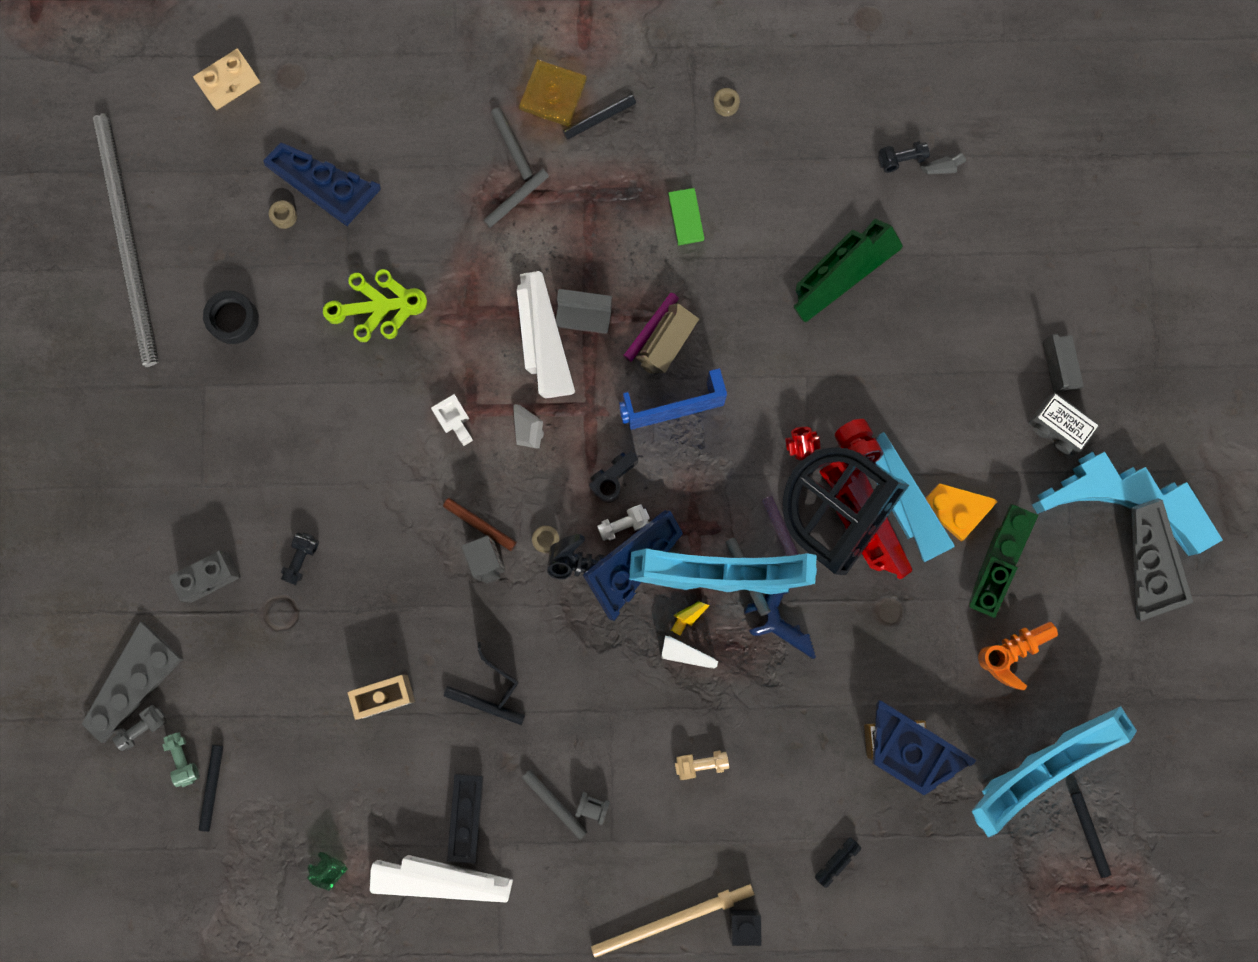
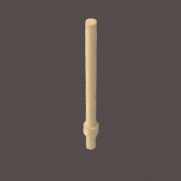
(724, 900)

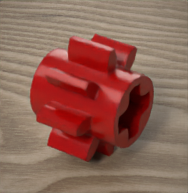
(802, 442)

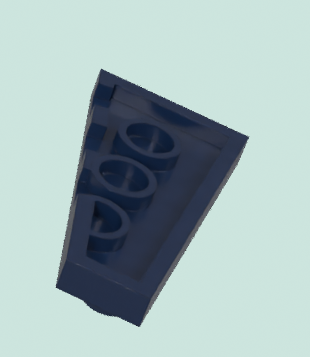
(332, 189)
(611, 575)

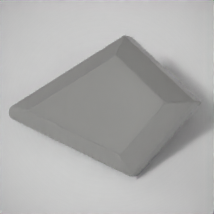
(527, 427)

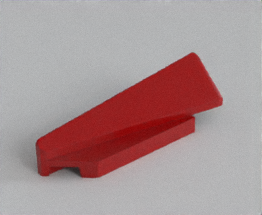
(884, 548)

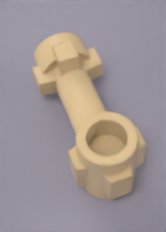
(687, 766)

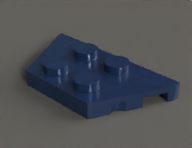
(914, 752)

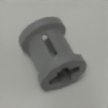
(592, 808)

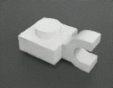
(452, 416)

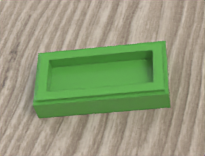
(686, 216)

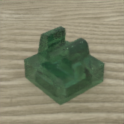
(326, 872)

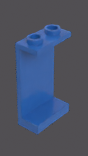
(715, 398)

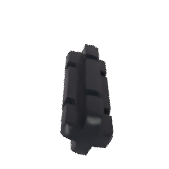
(838, 862)

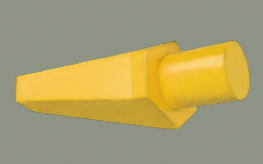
(688, 616)

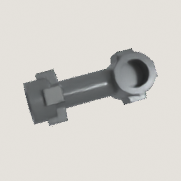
(151, 719)

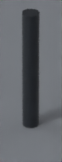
(599, 116)
(484, 705)
(210, 788)
(1091, 835)

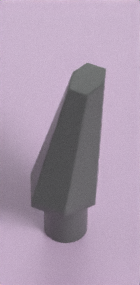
(944, 165)

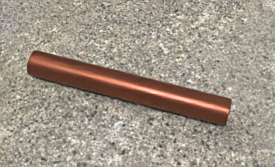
(479, 524)

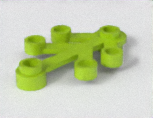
(378, 306)

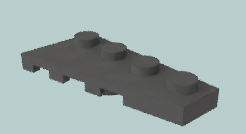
(1157, 564)
(134, 677)

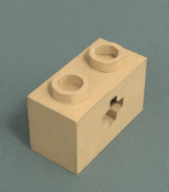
(226, 79)

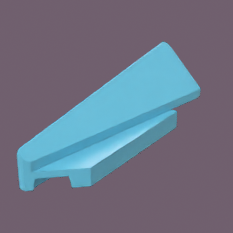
(912, 509)

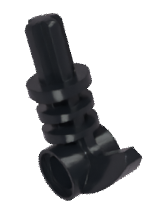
(563, 559)

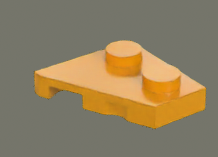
(959, 509)

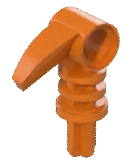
(1010, 650)

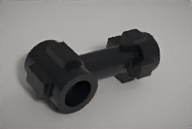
(889, 159)
(305, 545)

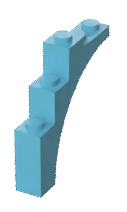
(1101, 482)
(724, 574)
(1041, 770)

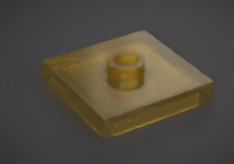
(553, 93)

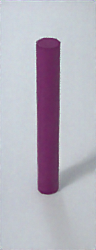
(647, 331)

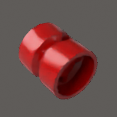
(858, 437)

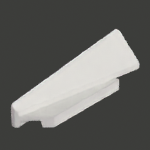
(541, 338)
(437, 880)

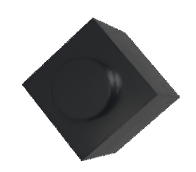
(745, 928)

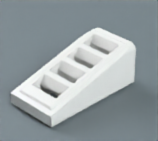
(680, 652)

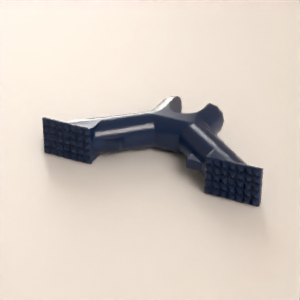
(781, 628)

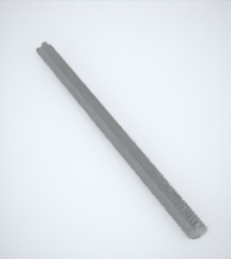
(125, 240)

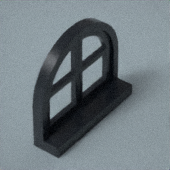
(862, 526)

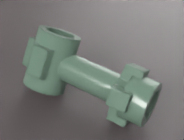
(184, 773)

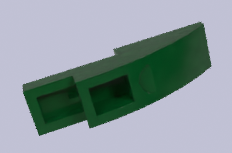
(1001, 560)

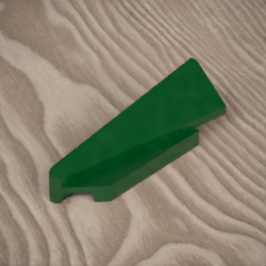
(845, 266)

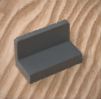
(583, 311)
(1063, 363)

